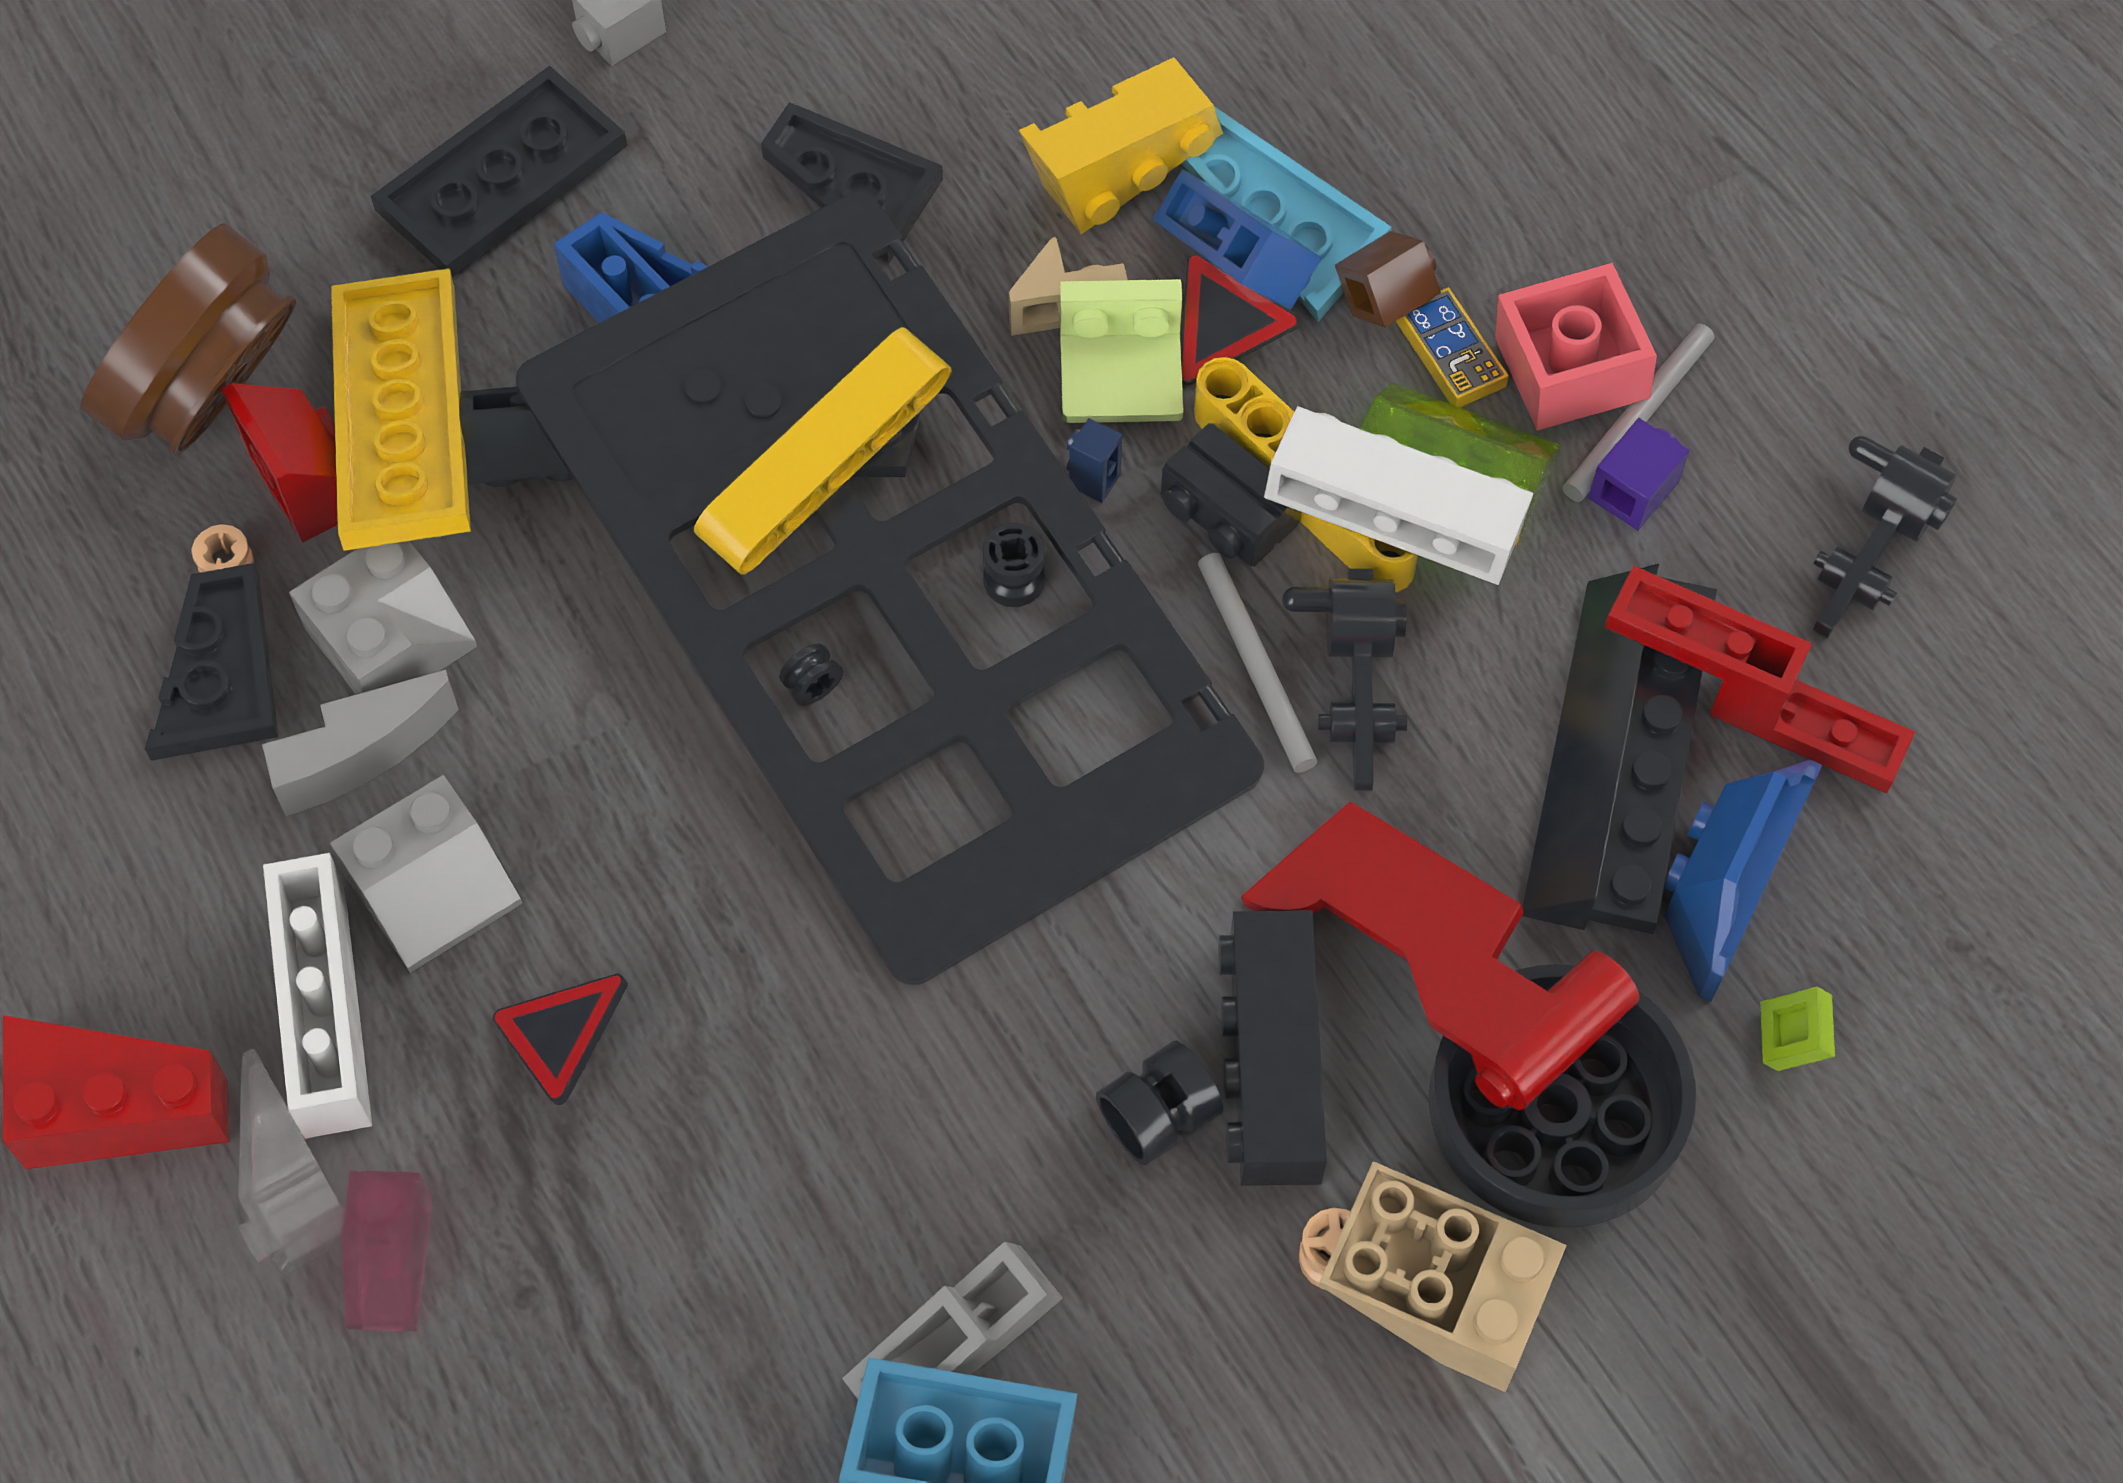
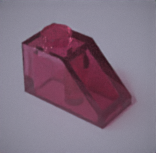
(384, 1249)

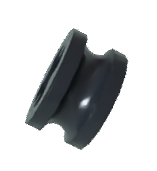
(811, 674)

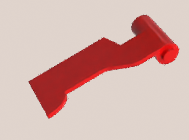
(1451, 937)

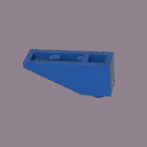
(1237, 240)

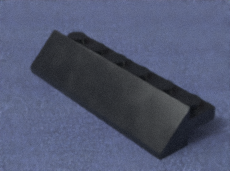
(1613, 775)

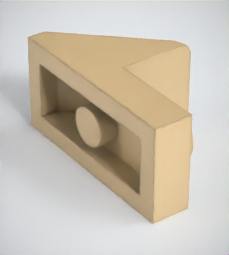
(1036, 295)

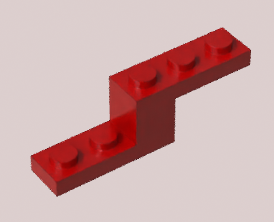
(1759, 679)

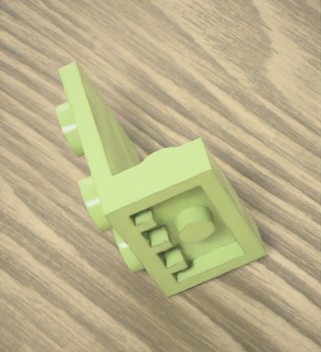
(1121, 350)

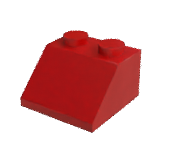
(291, 451)

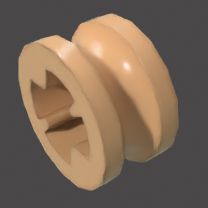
(218, 538)

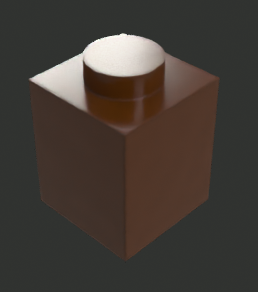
(1388, 278)

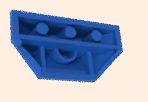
(1731, 867)

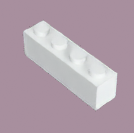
(1397, 494)
(317, 996)

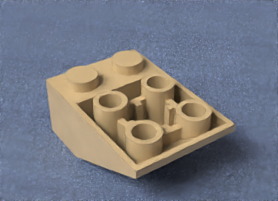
(1442, 1274)

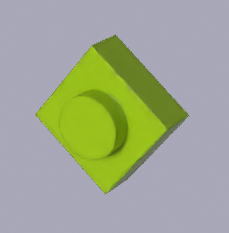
(1797, 1029)

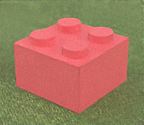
(1575, 346)

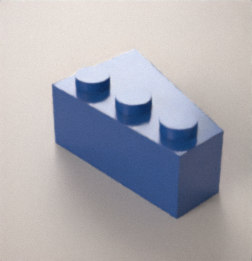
(616, 266)

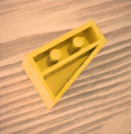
(1122, 144)

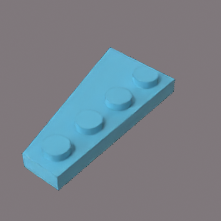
(1291, 200)

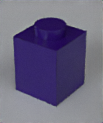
(1638, 473)

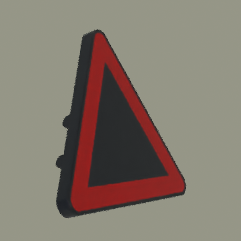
(1225, 318)
(560, 1031)

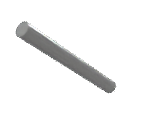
(1663, 383)
(1257, 663)

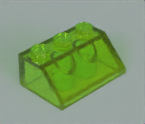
(1464, 438)

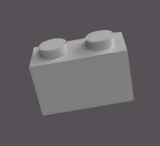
(426, 873)

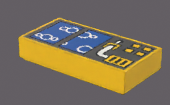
(1453, 350)

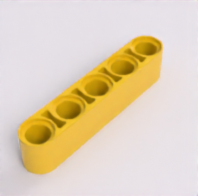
(1259, 410)
(822, 450)

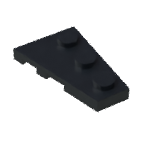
(836, 160)
(220, 669)

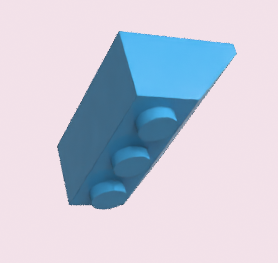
(955, 1429)

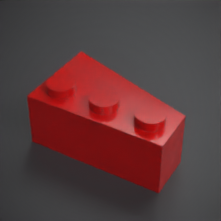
(105, 1095)

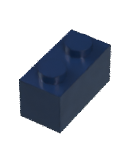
(1094, 459)

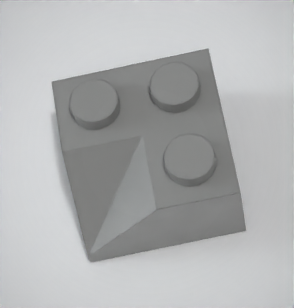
(382, 617)

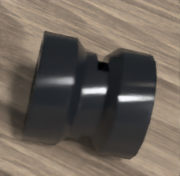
(1013, 564)

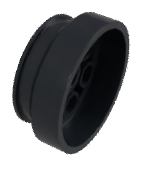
(1648, 1089)

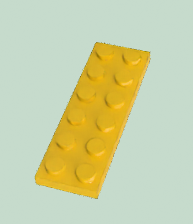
(398, 410)

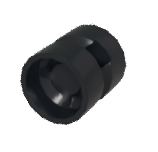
(1140, 1114)

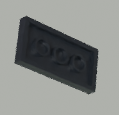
(499, 171)

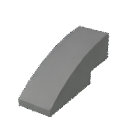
(359, 740)
(970, 1321)

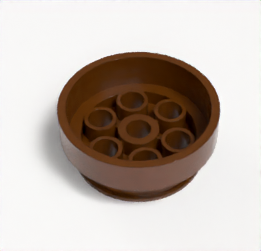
(187, 341)

